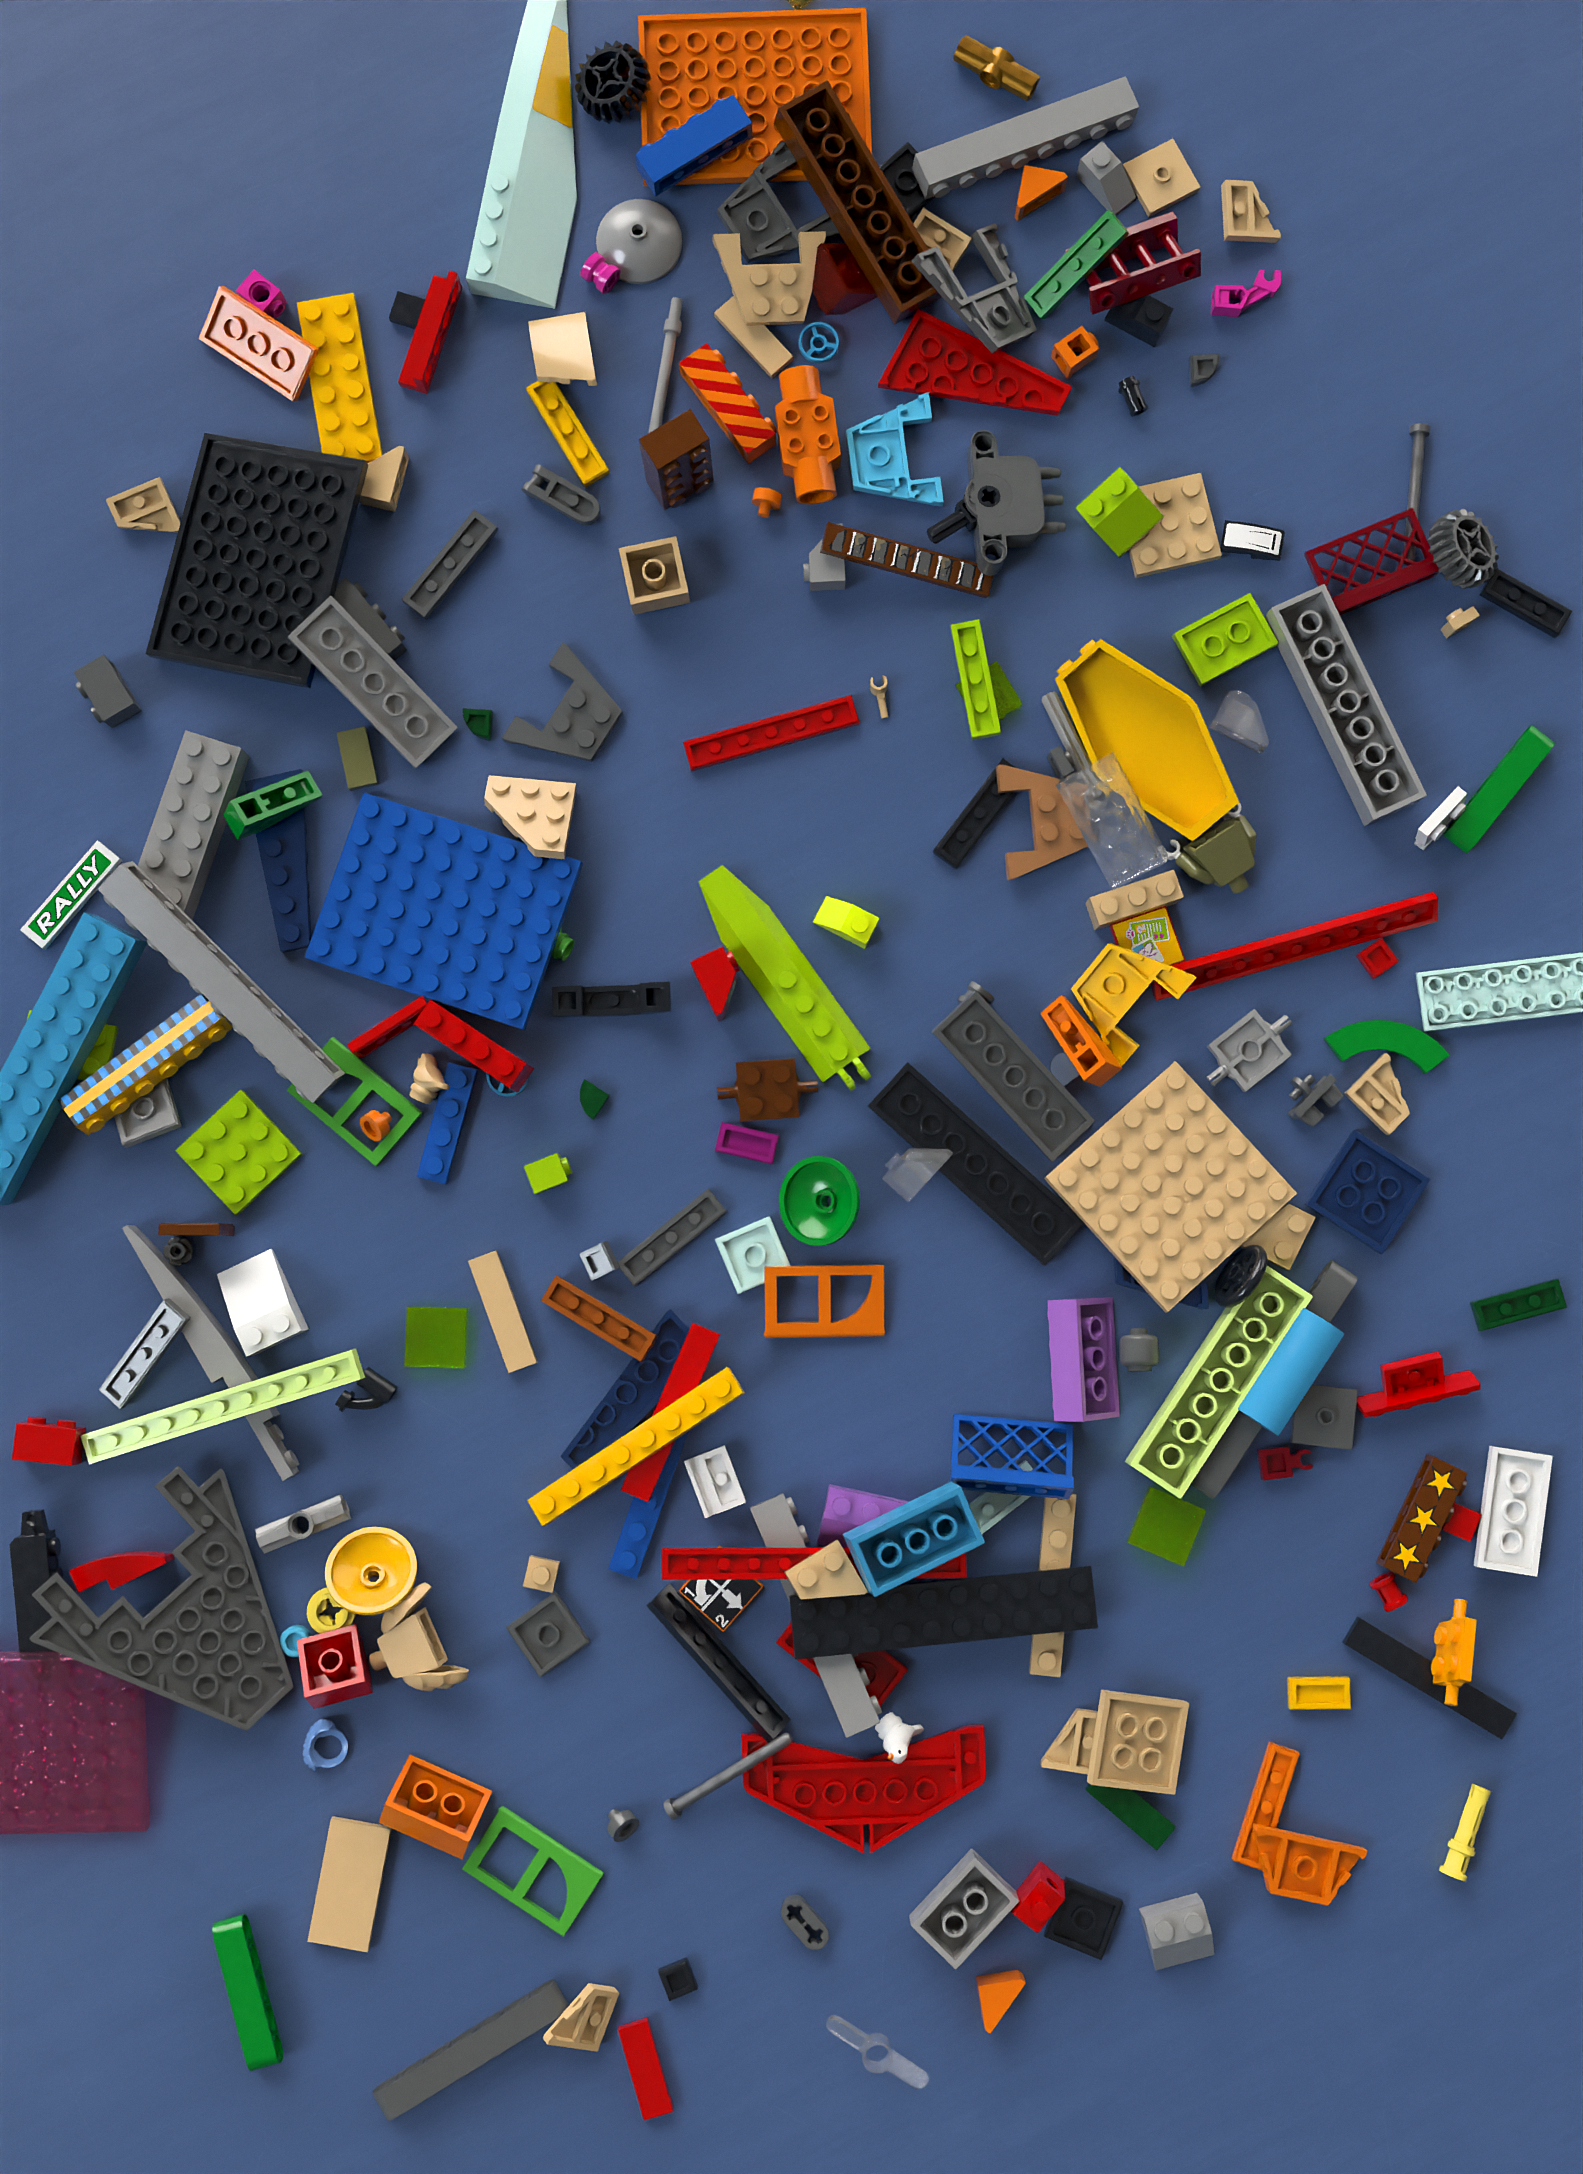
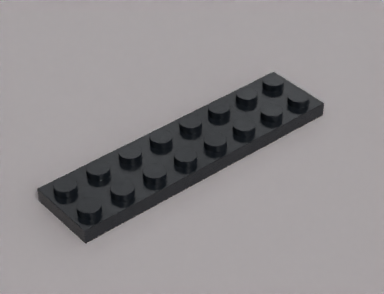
(977, 1165)

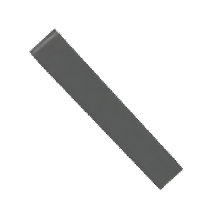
(470, 2050)

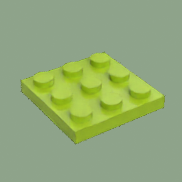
(239, 1152)

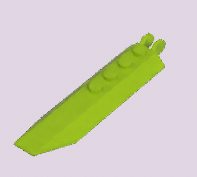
(784, 978)

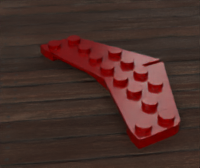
(845, 1792)

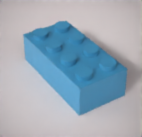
(913, 1538)

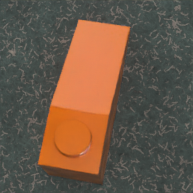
(1080, 1042)

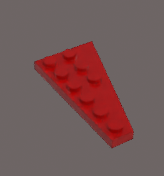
(960, 367)

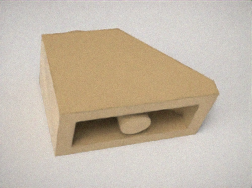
(385, 479)

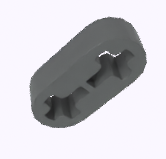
(799, 1927)

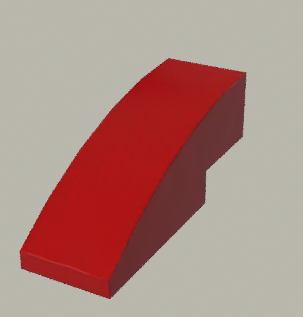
(117, 1568)

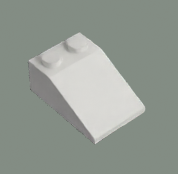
(261, 1303)

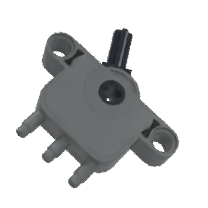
(1000, 503)

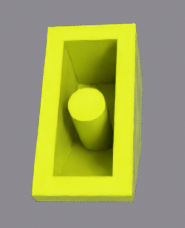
(846, 921)

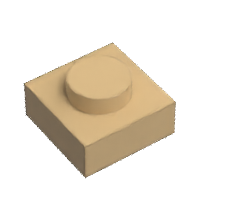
(1458, 620)
(541, 1574)

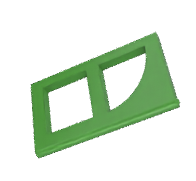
(371, 1081)
(579, 1874)

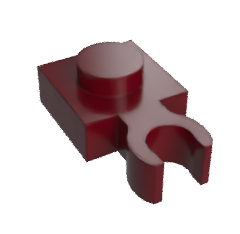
(1278, 1462)

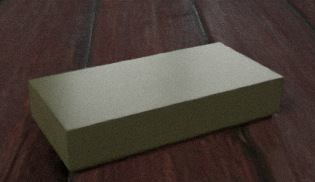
(357, 758)

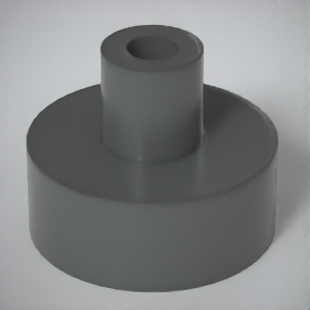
(622, 1824)

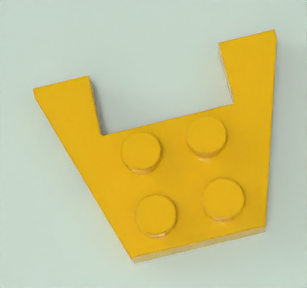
(1113, 987)

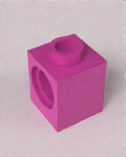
(257, 286)

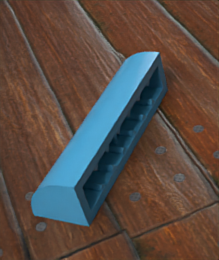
(1291, 1371)

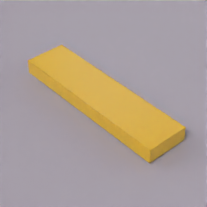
(568, 431)

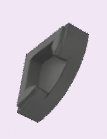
(1202, 368)

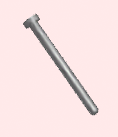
(1418, 432)
(674, 1807)

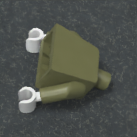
(1220, 853)

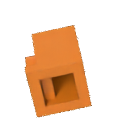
(1079, 341)

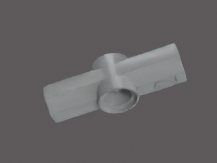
(286, 1530)

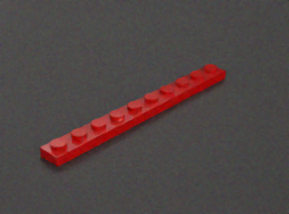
(1307, 942)
(762, 1563)

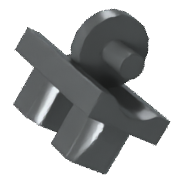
(1322, 1089)

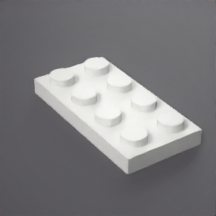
(1513, 1511)

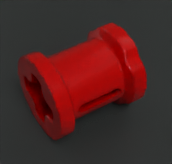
(1388, 1591)

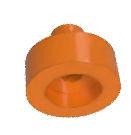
(766, 500)
(375, 1124)

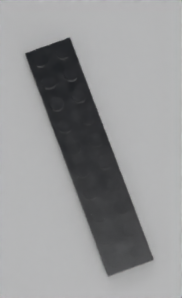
(945, 1612)

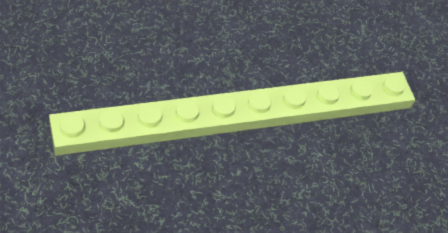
(223, 1406)

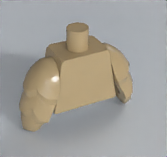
(413, 1647)

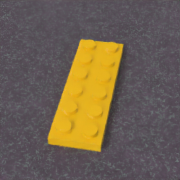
(340, 378)

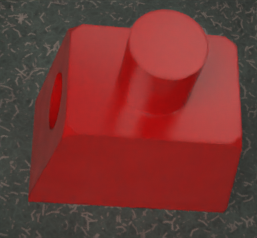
(1038, 1898)

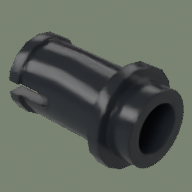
(1130, 389)

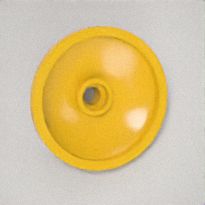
(367, 1554)

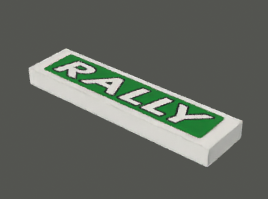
(71, 895)

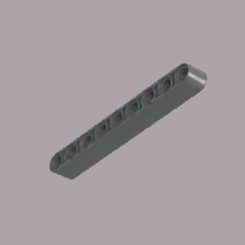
(1328, 1295)

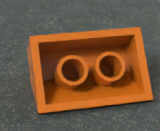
(435, 1806)

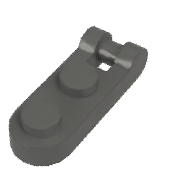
(563, 496)

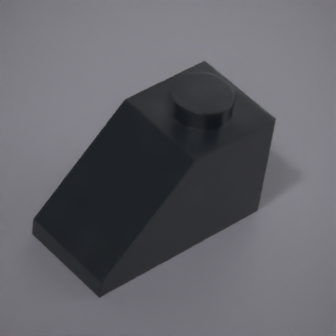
(1141, 318)

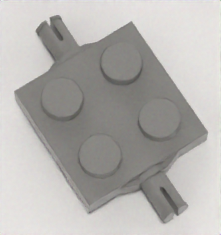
(1249, 1050)

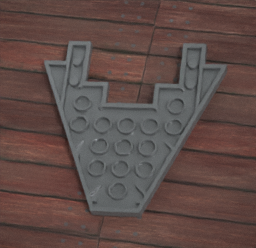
(206, 1640)

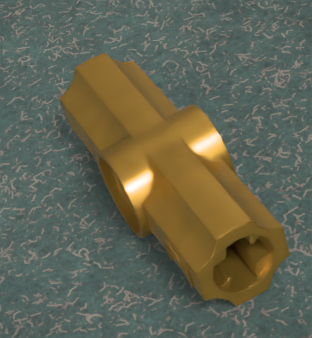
(996, 68)

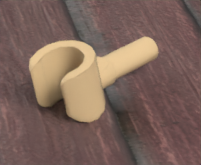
(880, 692)

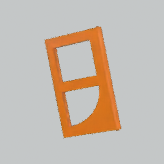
(864, 1322)

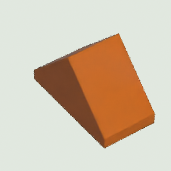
(1038, 188)
(997, 1994)

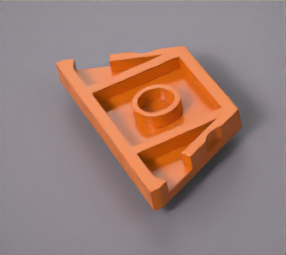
(1304, 1864)

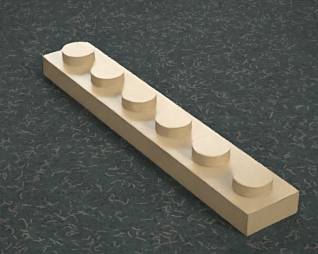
(1054, 1554)

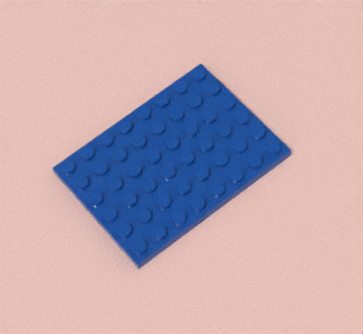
(443, 911)

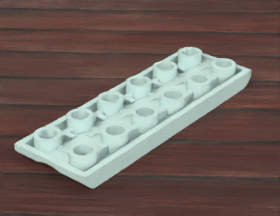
(1501, 992)

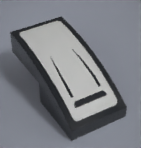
(1252, 539)

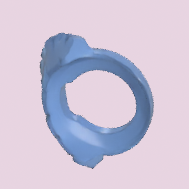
(321, 1729)

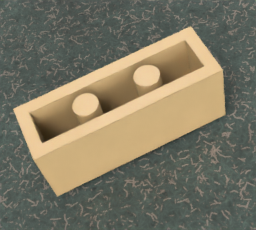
(1134, 899)

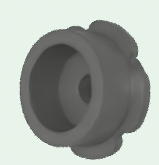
(185, 1254)

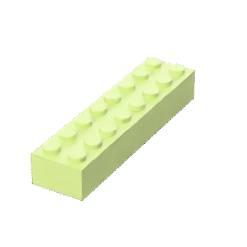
(1216, 1383)

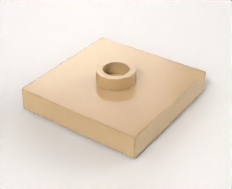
(1161, 178)

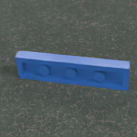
(447, 1124)

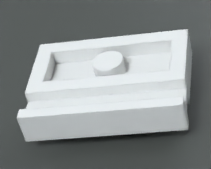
(1437, 822)
(715, 1481)

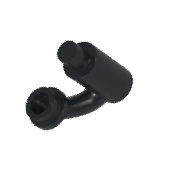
(374, 1383)

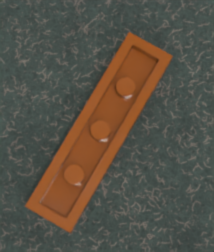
(599, 1318)

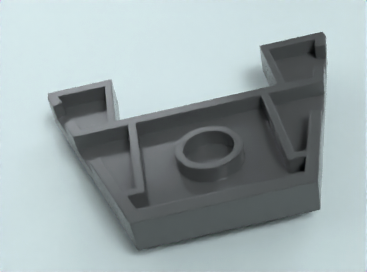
(579, 721)

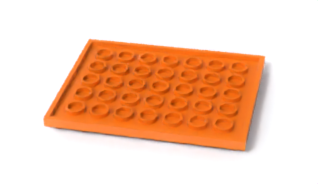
(760, 61)

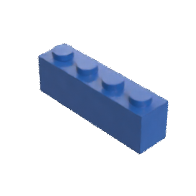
(693, 144)

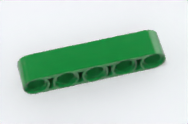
(1499, 788)
(247, 1992)

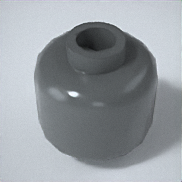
(1139, 1350)

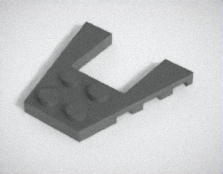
(760, 216)
(993, 314)

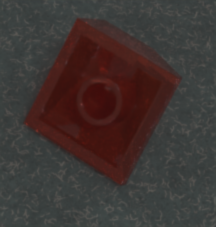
(839, 280)

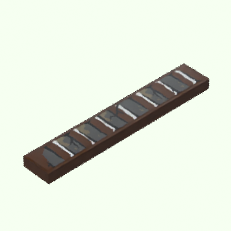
(905, 560)

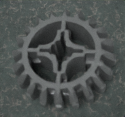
(1463, 549)

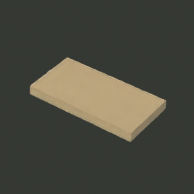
(349, 1884)

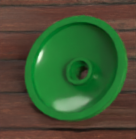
(805, 1198)

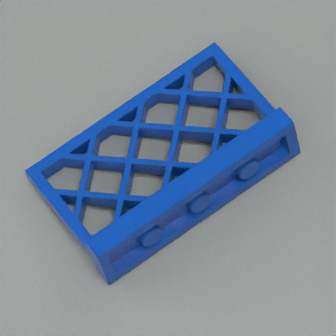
(1016, 1480)

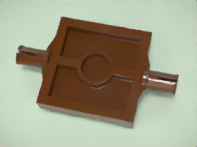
(767, 1089)

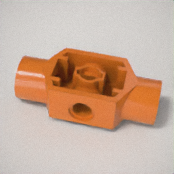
(807, 435)

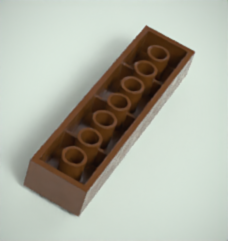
(857, 198)

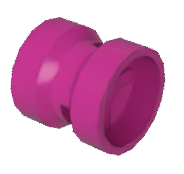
(601, 273)

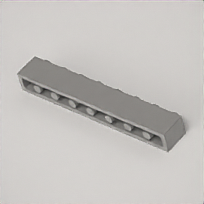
(1025, 138)
(838, 1672)

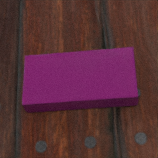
(746, 1143)

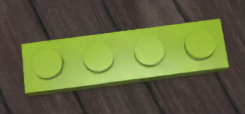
(975, 679)

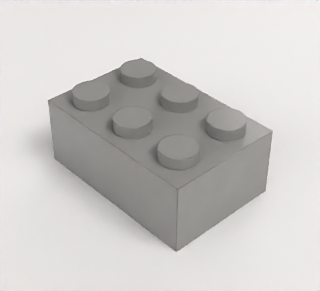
(963, 1908)

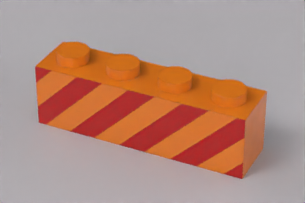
(728, 403)

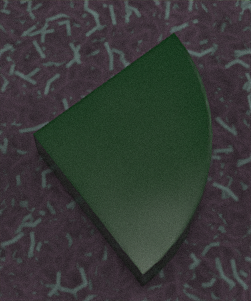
(479, 722)
(592, 1099)

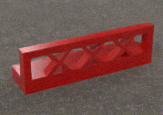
(430, 333)

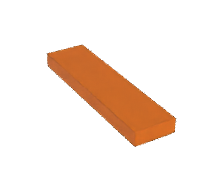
(1265, 1800)

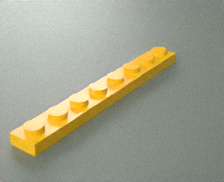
(636, 1446)

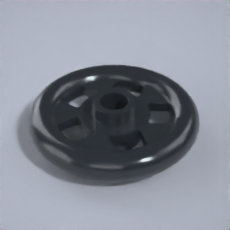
(1240, 1276)

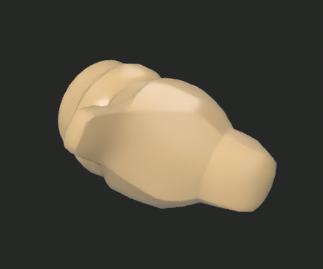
(427, 1079)

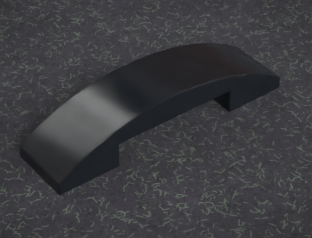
(611, 1000)

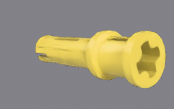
(1462, 1845)

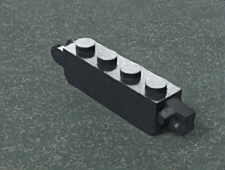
(32, 1562)

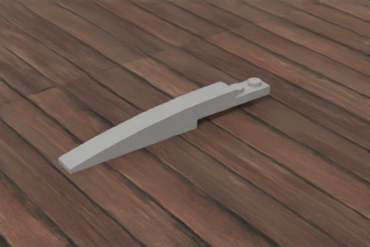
(212, 1346)

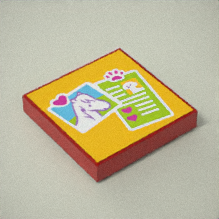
(1150, 936)

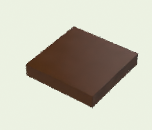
(196, 1229)

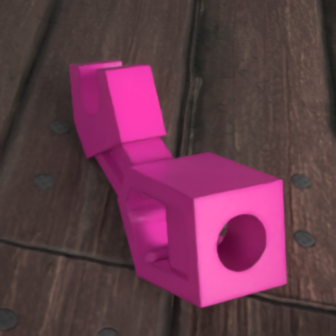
(1260, 290)

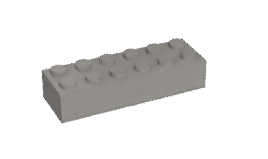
(192, 818)

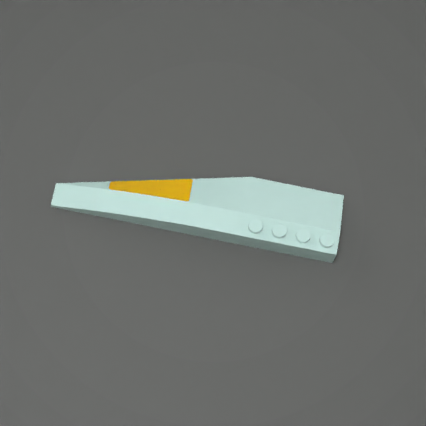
(531, 169)

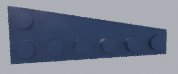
(285, 871)
(631, 1395)

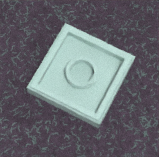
(750, 1250)

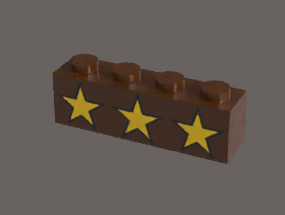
(1422, 1518)

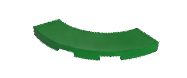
(1387, 1036)

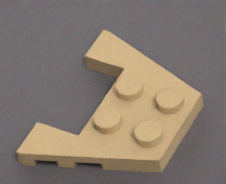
(770, 291)

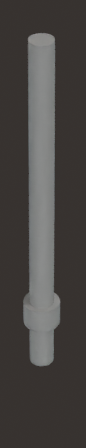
(672, 329)

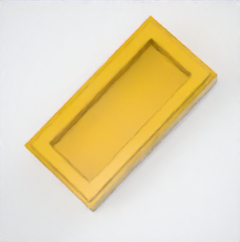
(1318, 1693)

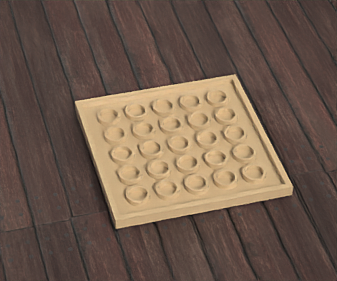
(1170, 1186)

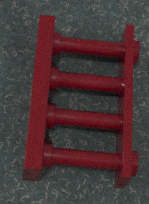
(1155, 276)

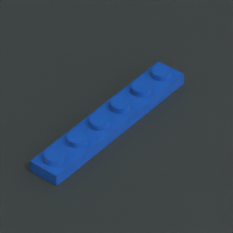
(643, 1519)

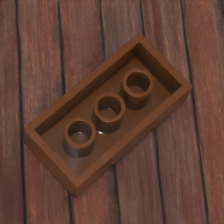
(677, 460)

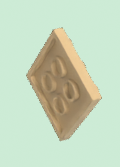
(1184, 534)
(1137, 1742)

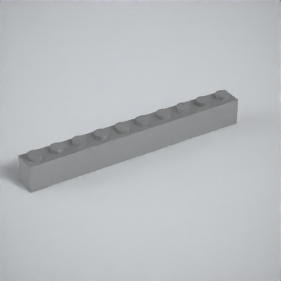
(221, 981)

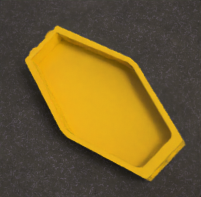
(1153, 735)

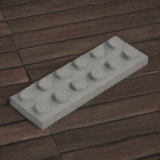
(372, 682)

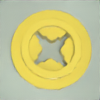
(325, 1623)

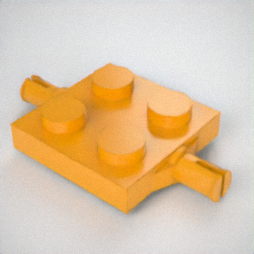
(1454, 1652)

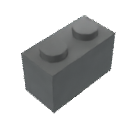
(107, 692)

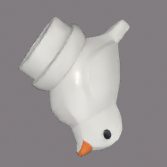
(896, 1736)

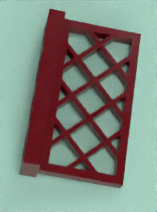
(1388, 582)

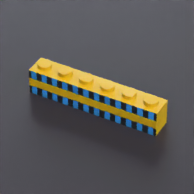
(144, 1065)

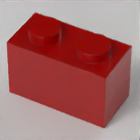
(48, 1442)

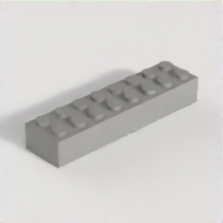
(1344, 705)

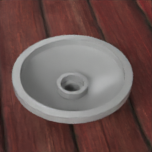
(643, 256)

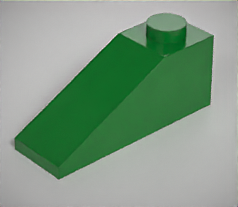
(270, 804)

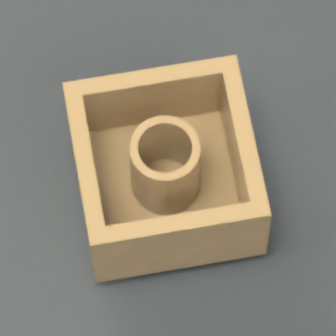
(654, 575)

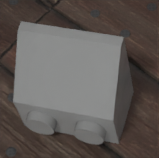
(1177, 1931)

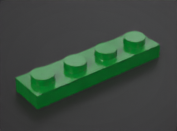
(1076, 264)

